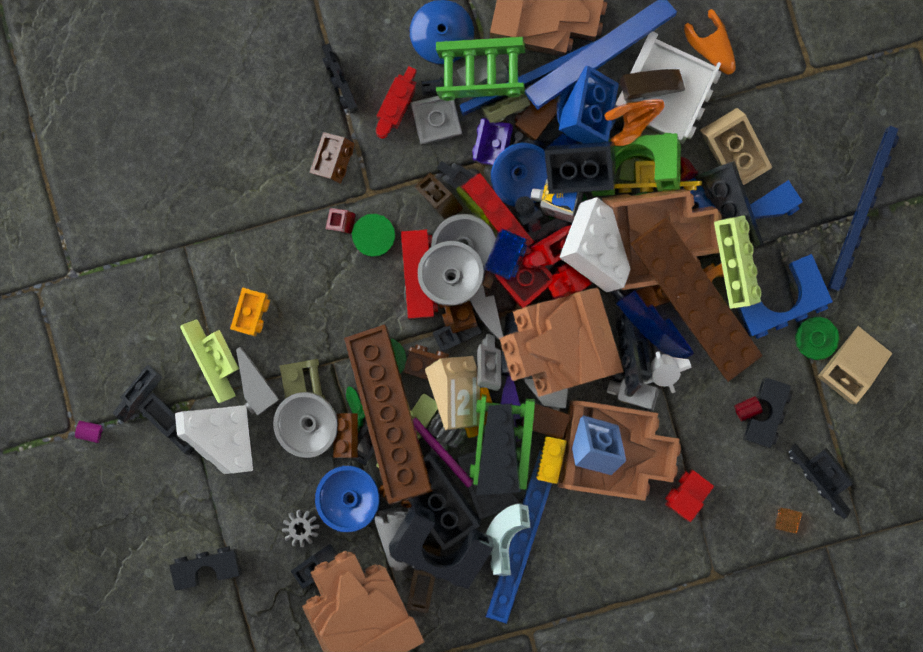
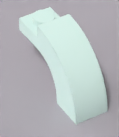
(502, 531)

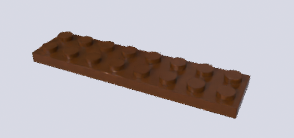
(696, 299)
(388, 415)

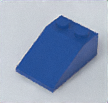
(586, 106)

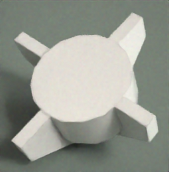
(667, 370)

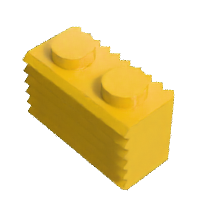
(551, 460)

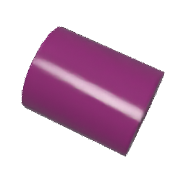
(88, 431)

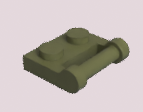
(499, 110)
(294, 379)

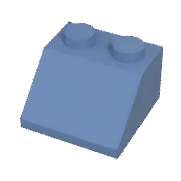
(598, 446)

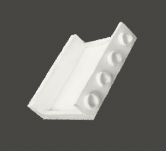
(683, 106)

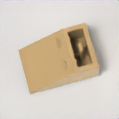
(855, 366)

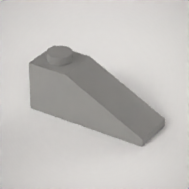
(255, 387)

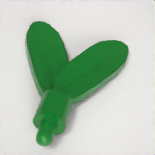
(355, 405)

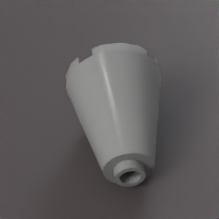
(387, 525)

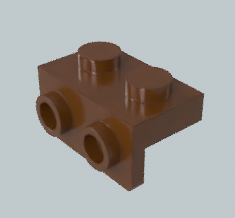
(346, 440)

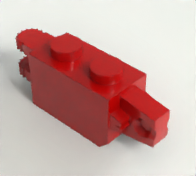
(396, 103)
(547, 250)
(567, 281)

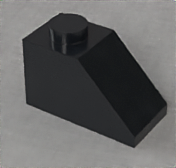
(302, 571)

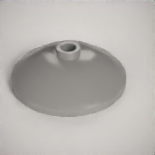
(468, 228)
(449, 259)
(292, 426)

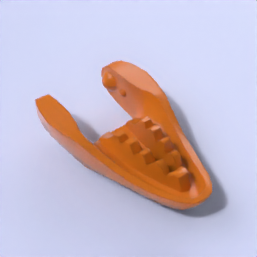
(715, 46)
(636, 118)

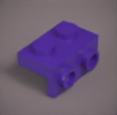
(491, 141)

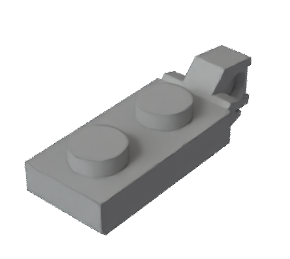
(489, 364)

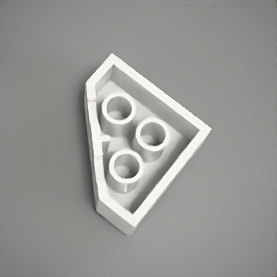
(596, 246)
(218, 436)

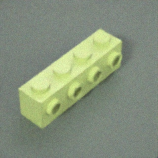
(737, 262)

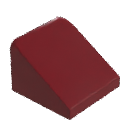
(687, 170)
(340, 221)

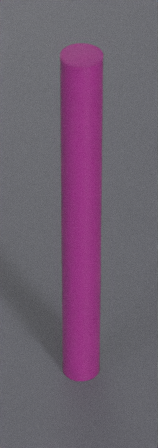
(443, 454)

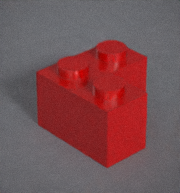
(689, 495)

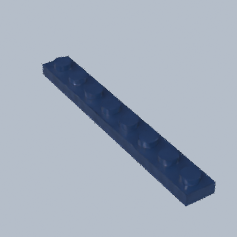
(860, 217)

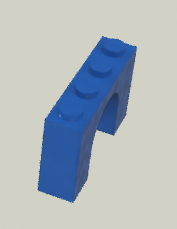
(811, 296)

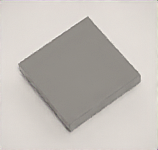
(435, 119)

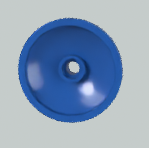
(425, 26)
(531, 174)
(334, 503)

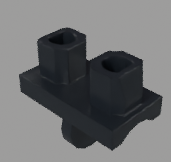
(528, 213)

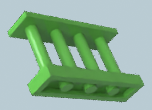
(470, 49)
(523, 432)

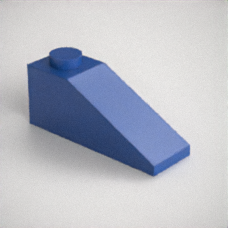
(777, 202)

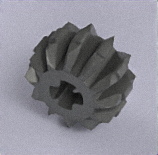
(451, 437)

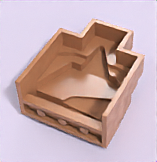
(548, 23)
(643, 211)
(562, 343)
(646, 453)
(359, 609)

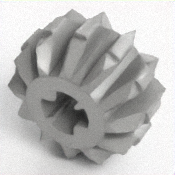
(307, 525)

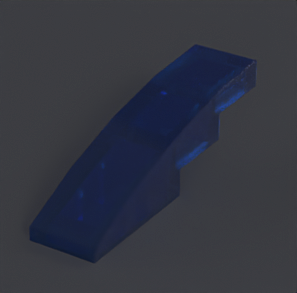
(654, 328)

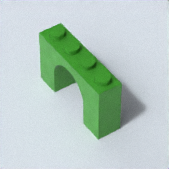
(663, 150)

